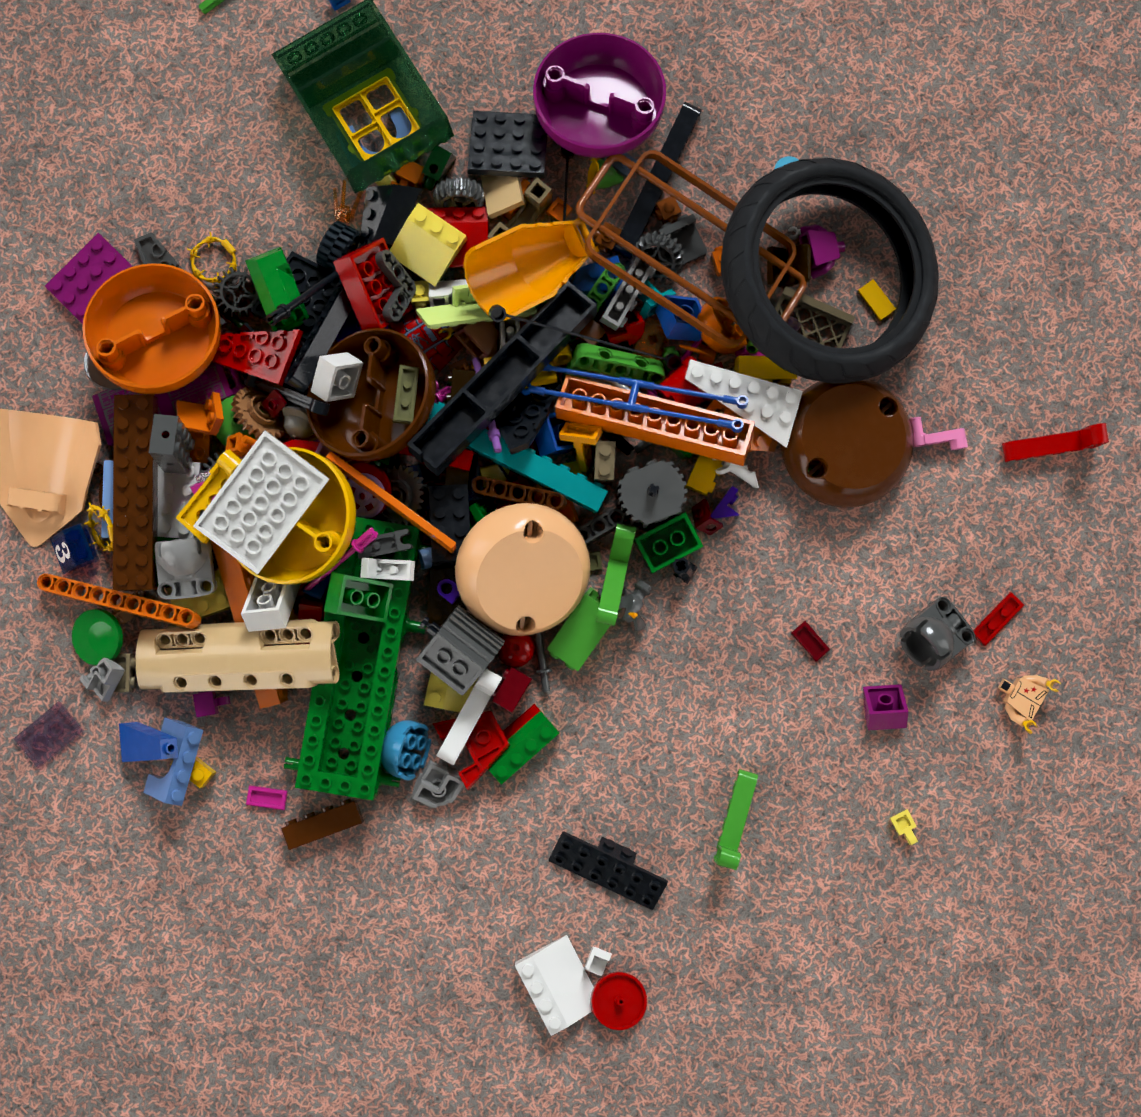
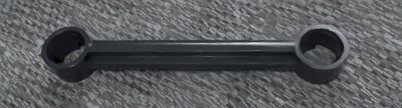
(314, 405)

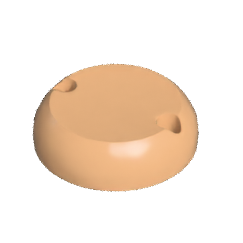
(522, 576)

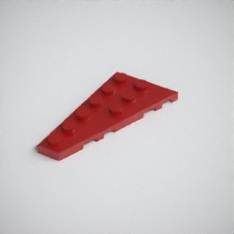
(259, 353)

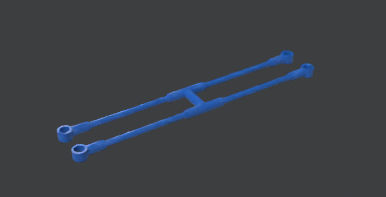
(631, 404)

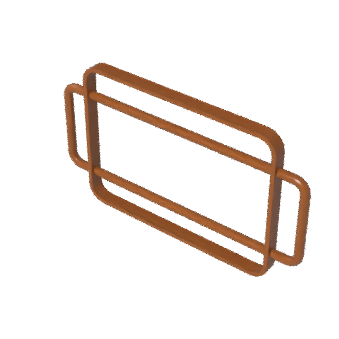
(712, 192)

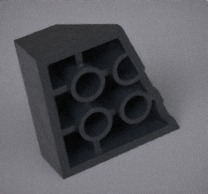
(387, 211)

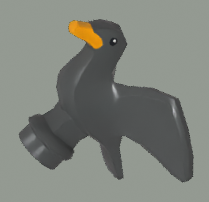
(633, 603)

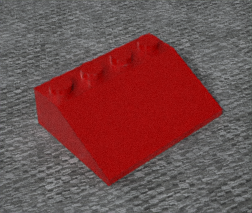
(468, 220)
(366, 284)

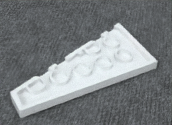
(769, 404)

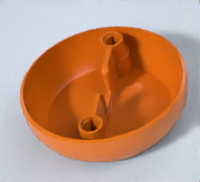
(152, 328)

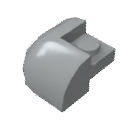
(437, 785)

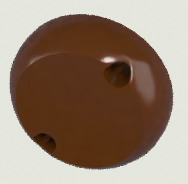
(364, 425)
(849, 443)

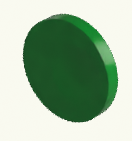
(97, 636)

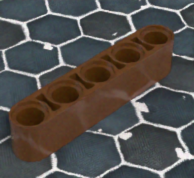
(510, 492)

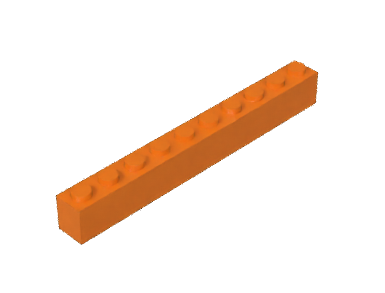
(237, 585)

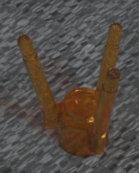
(342, 212)

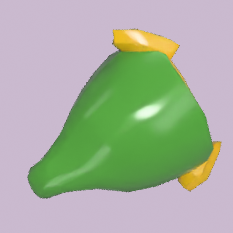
(610, 179)

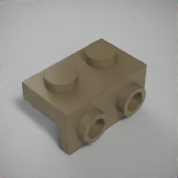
(128, 681)

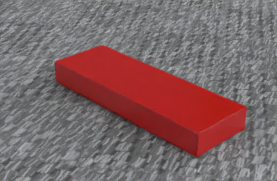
(997, 618)

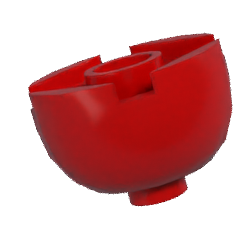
(516, 650)

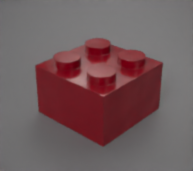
(512, 689)

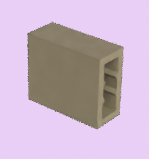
(604, 462)

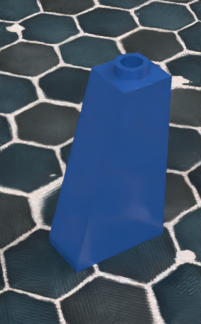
(145, 743)

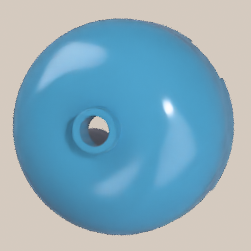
(396, 754)

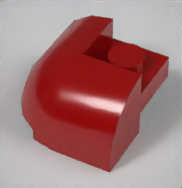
(631, 331)

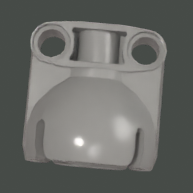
(184, 567)

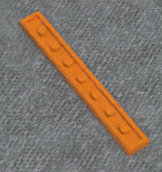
(392, 503)

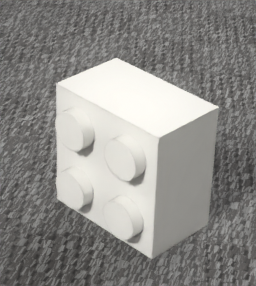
(336, 377)

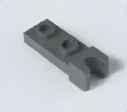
(386, 544)

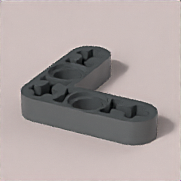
(403, 285)

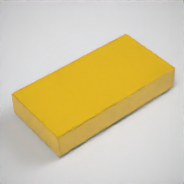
(876, 299)

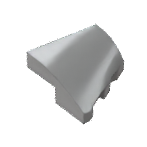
(103, 678)

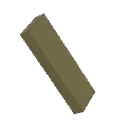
(405, 395)

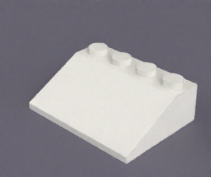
(557, 984)

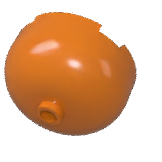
(722, 325)

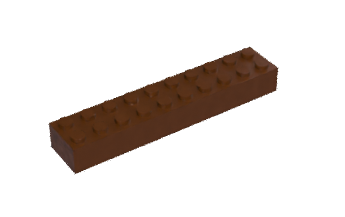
(134, 494)

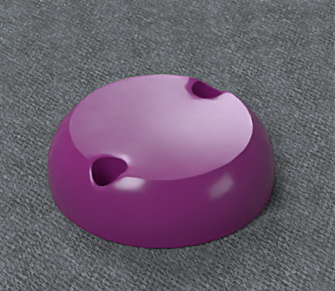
(599, 95)

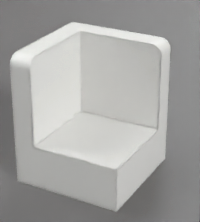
(597, 961)

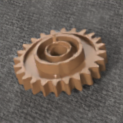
(247, 409)

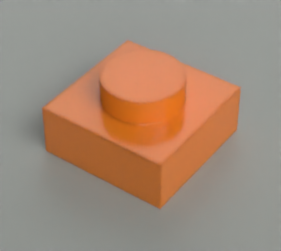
(556, 210)

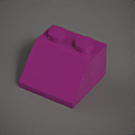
(885, 707)

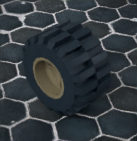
(336, 242)

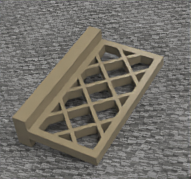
(821, 309)

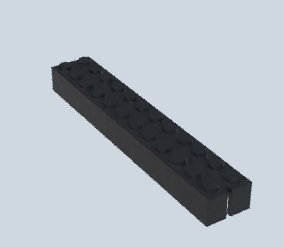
(501, 379)

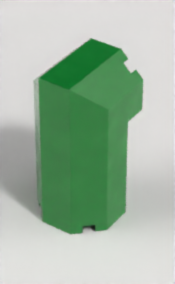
(276, 286)

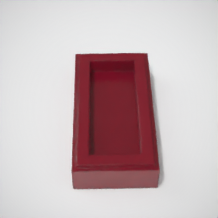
(810, 641)

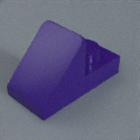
(722, 510)

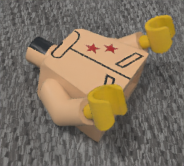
(1025, 698)

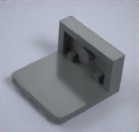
(687, 236)

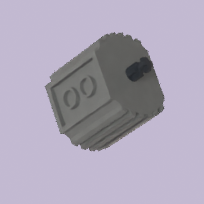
(651, 493)
(459, 649)

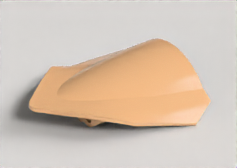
(45, 470)

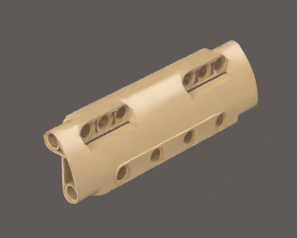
(235, 656)

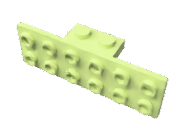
(461, 311)

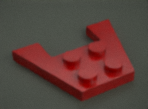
(484, 744)

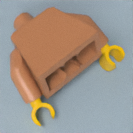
(477, 338)

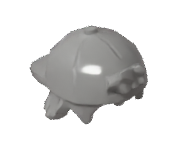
(297, 422)

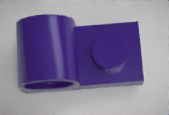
(453, 595)

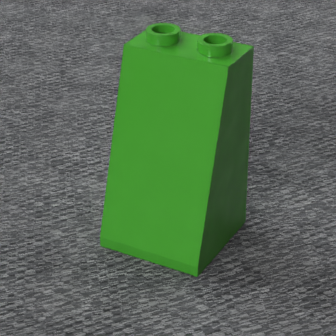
(579, 633)

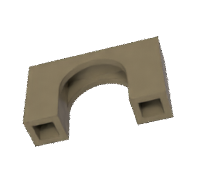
(537, 199)

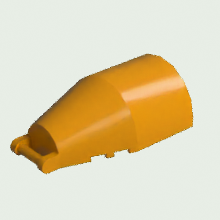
(525, 264)

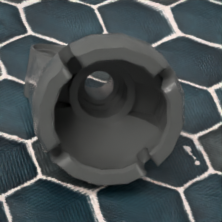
(936, 635)

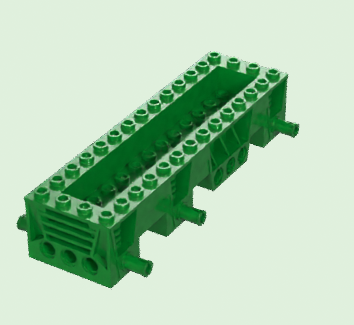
(371, 698)

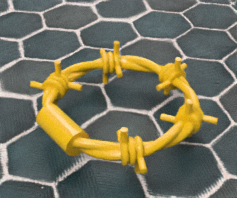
(193, 253)
(91, 523)

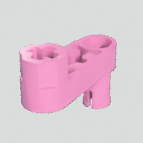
(955, 437)

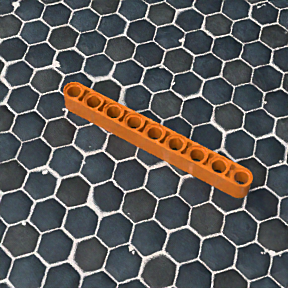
(126, 604)

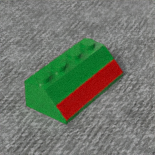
(526, 738)

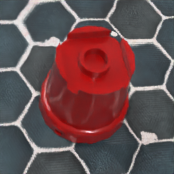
(677, 380)

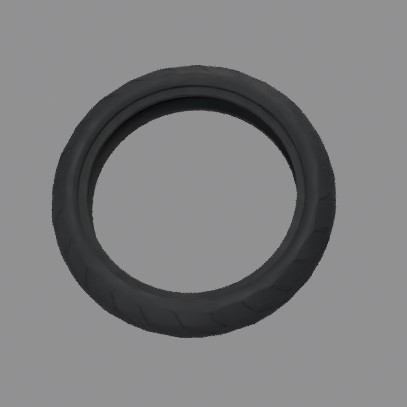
(896, 218)

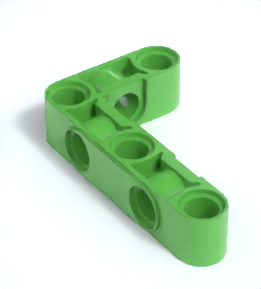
(614, 363)

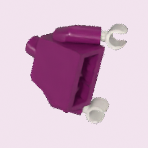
(823, 247)

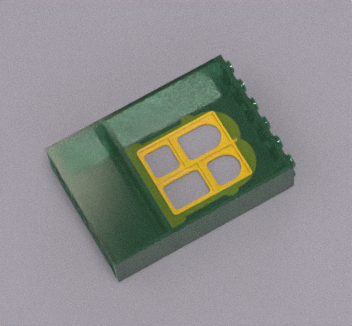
(343, 65)

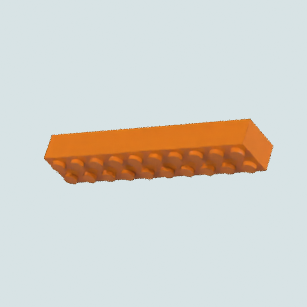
(668, 431)

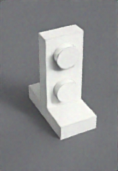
(387, 569)

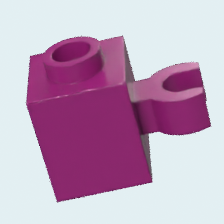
(207, 703)

